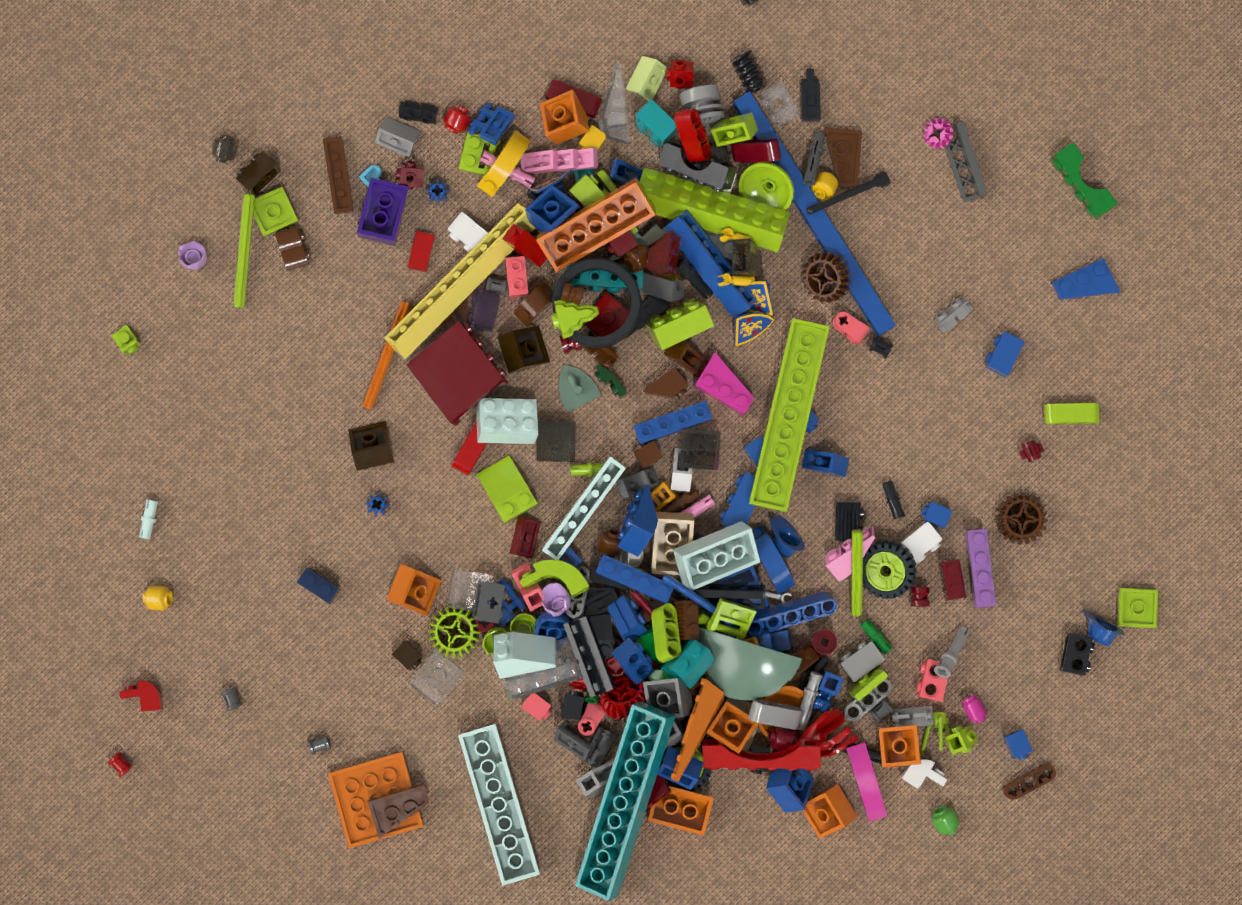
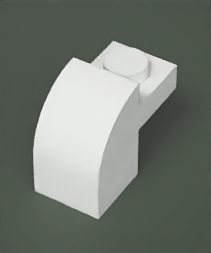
(917, 773)

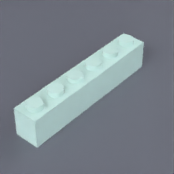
(583, 508)

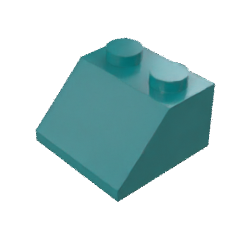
(691, 663)

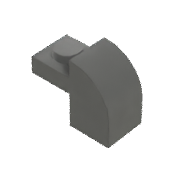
(630, 485)

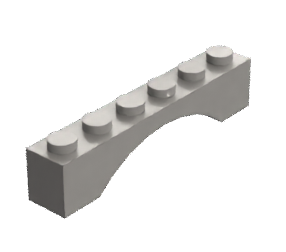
(595, 781)

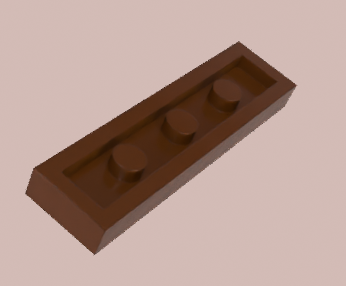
(338, 175)

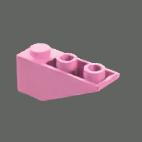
(840, 559)

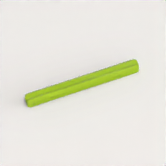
(857, 572)

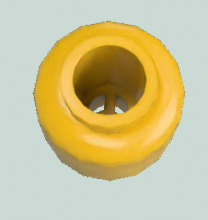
(825, 185)
(158, 597)

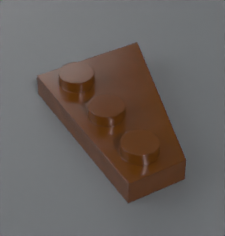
(845, 155)
(395, 807)

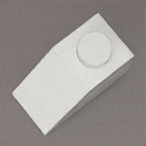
(680, 476)

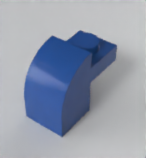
(776, 641)

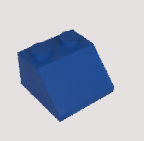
(550, 209)
(790, 788)

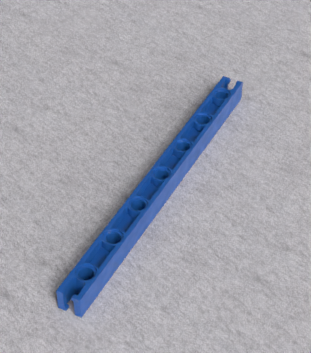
(820, 223)

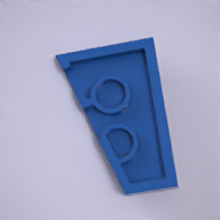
(1087, 281)

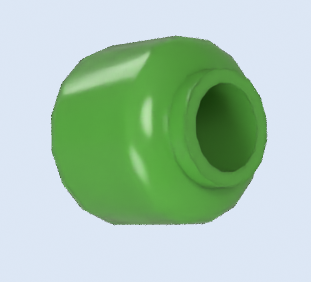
(945, 820)

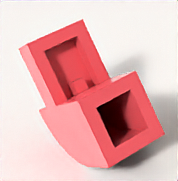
(531, 595)

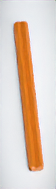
(384, 361)

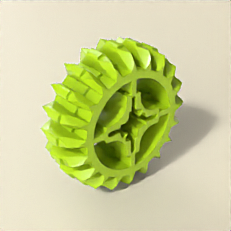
(438, 626)

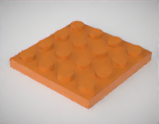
(366, 781)

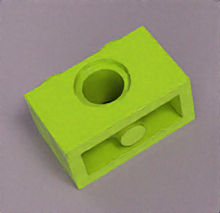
(734, 129)

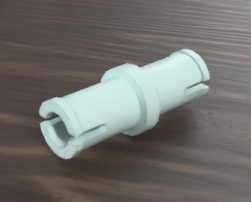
(148, 519)

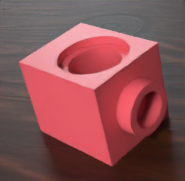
(537, 707)

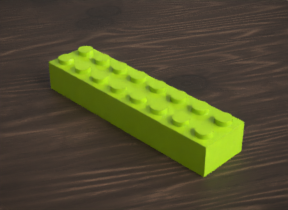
(715, 209)

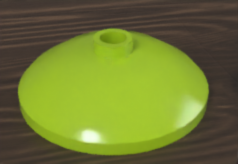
(755, 186)

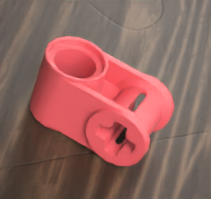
(852, 329)
(592, 714)

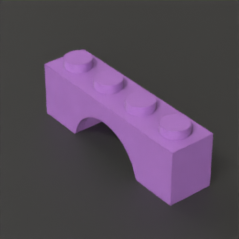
(981, 570)

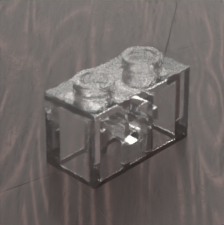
(779, 94)

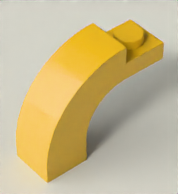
(504, 163)

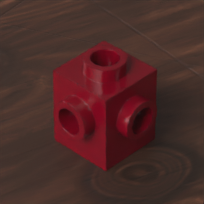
(410, 174)

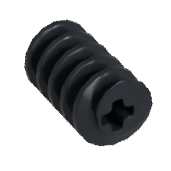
(748, 72)

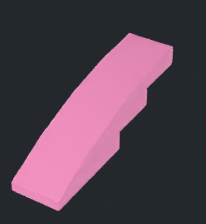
(559, 160)

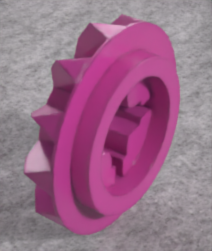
(945, 136)

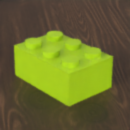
(679, 324)

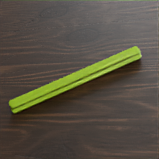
(244, 250)

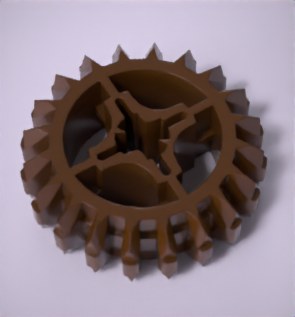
(834, 271)
(1021, 510)

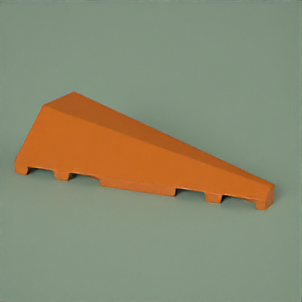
(704, 711)

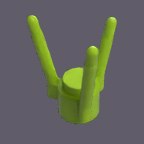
(940, 722)

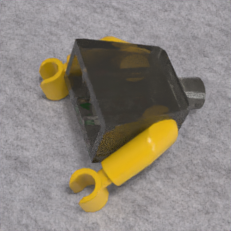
(745, 260)

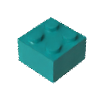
(655, 124)

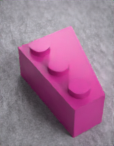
(724, 386)

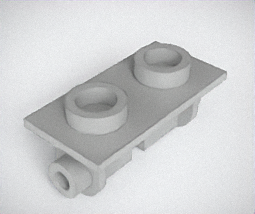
(958, 308)
(914, 716)

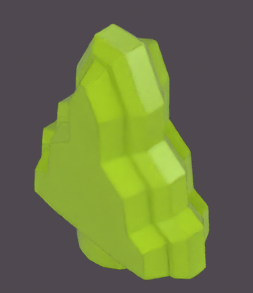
(571, 317)

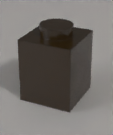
(407, 656)

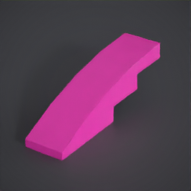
(866, 782)

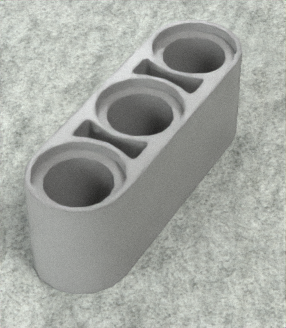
(861, 707)
(775, 714)

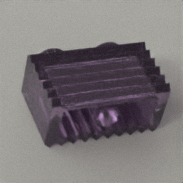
(484, 310)

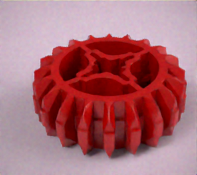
(619, 700)

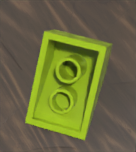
(507, 489)

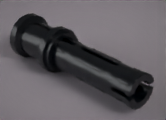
(688, 272)

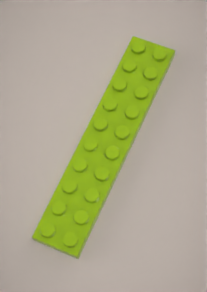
(789, 415)

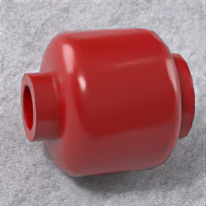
(457, 119)

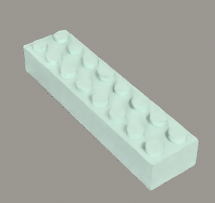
(499, 804)

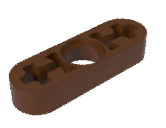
(1044, 779)

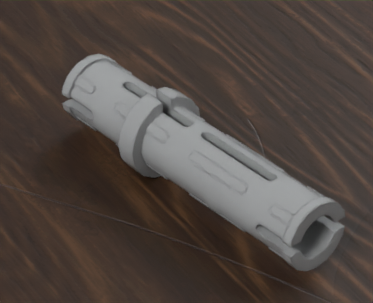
(810, 694)

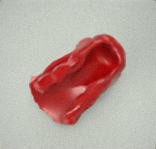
(824, 726)

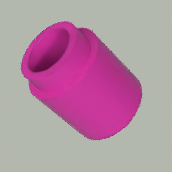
(974, 709)

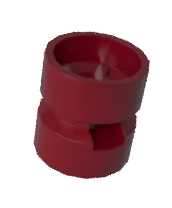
(823, 642)

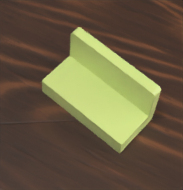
(647, 77)

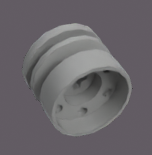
(702, 100)

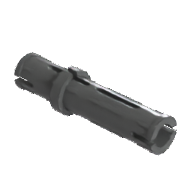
(816, 151)

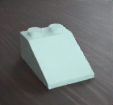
(523, 653)

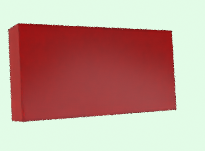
(421, 251)

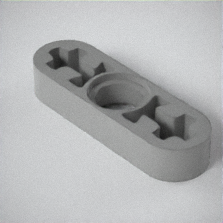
(580, 601)

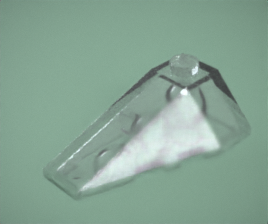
(614, 113)

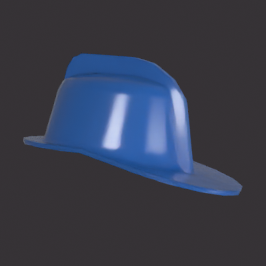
(785, 538)
(1101, 630)

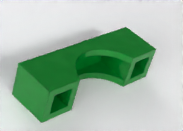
(1096, 200)

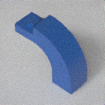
(772, 561)

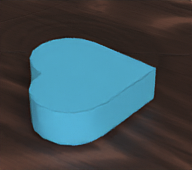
(372, 172)

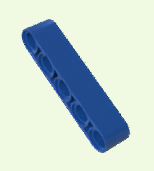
(798, 616)

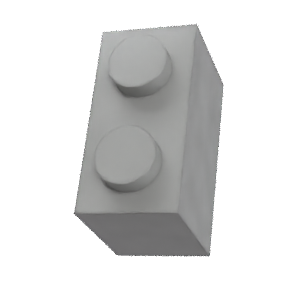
(861, 661)

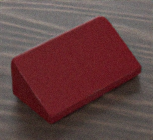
(525, 537)

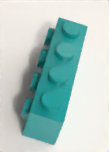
(598, 279)

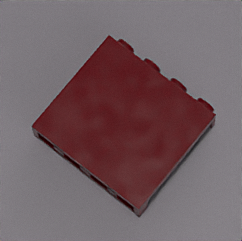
(457, 371)

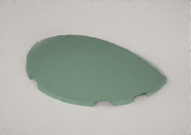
(745, 668)

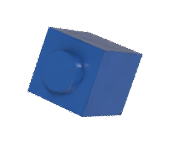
(936, 514)
(1018, 744)

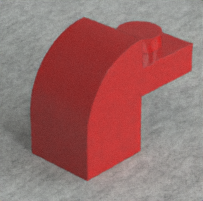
(149, 695)

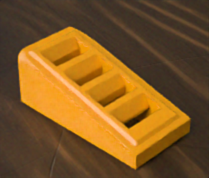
(667, 487)

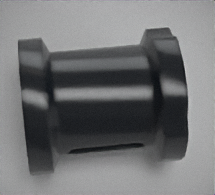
(884, 352)

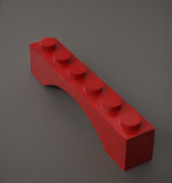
(802, 755)

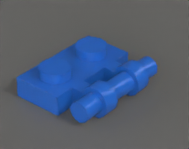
(495, 127)
(508, 613)

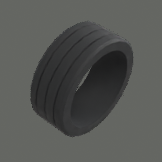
(625, 276)

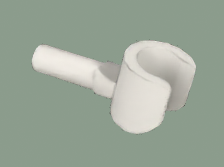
(777, 596)

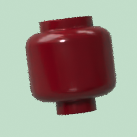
(782, 738)

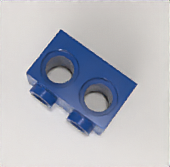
(633, 661)

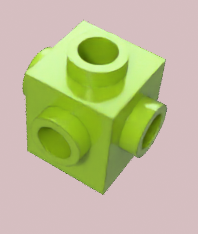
(961, 739)

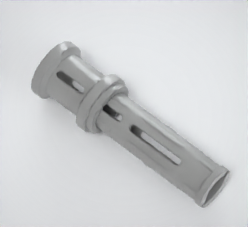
(949, 658)

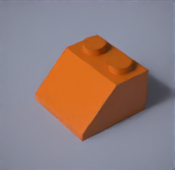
(564, 117)
(413, 589)
(732, 727)
(899, 746)
(829, 811)

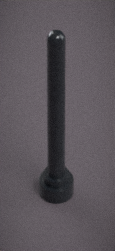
(880, 180)

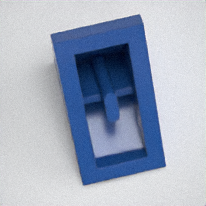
(624, 172)

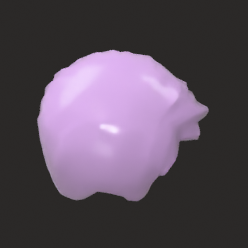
(192, 255)
(555, 599)

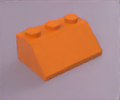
(682, 811)

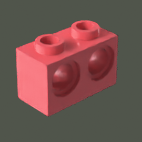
(517, 277)
(938, 682)

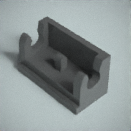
(662, 287)
(574, 742)

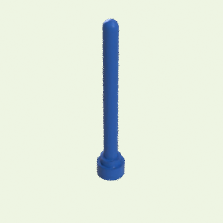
(692, 595)

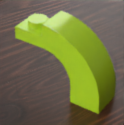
(558, 570)

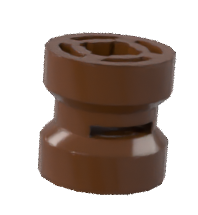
(574, 294)

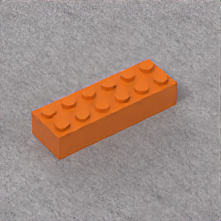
(596, 224)

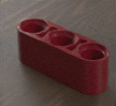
(588, 101)
(756, 150)

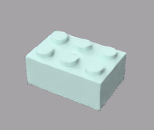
(507, 421)

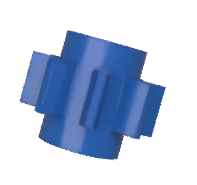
(434, 188)
(372, 504)

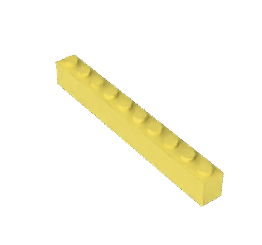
(456, 285)

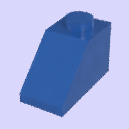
(826, 463)

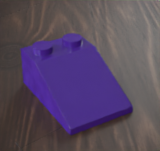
(382, 212)

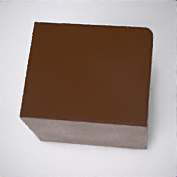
(648, 455)

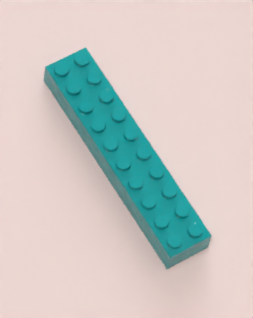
(625, 800)

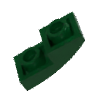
(606, 377)

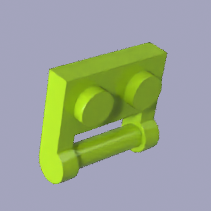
(472, 153)
(732, 613)

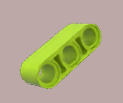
(1072, 413)
(666, 633)

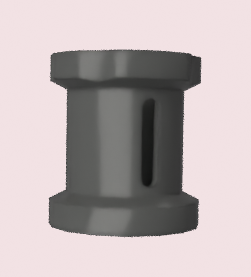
(496, 285)
(231, 699)
(881, 711)
(319, 744)

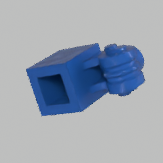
(829, 686)

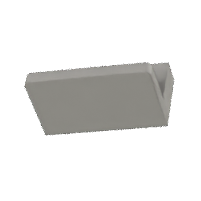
(397, 136)

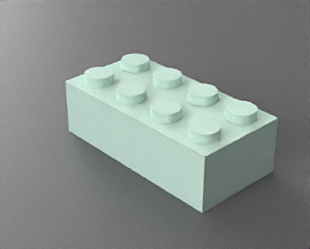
(716, 555)

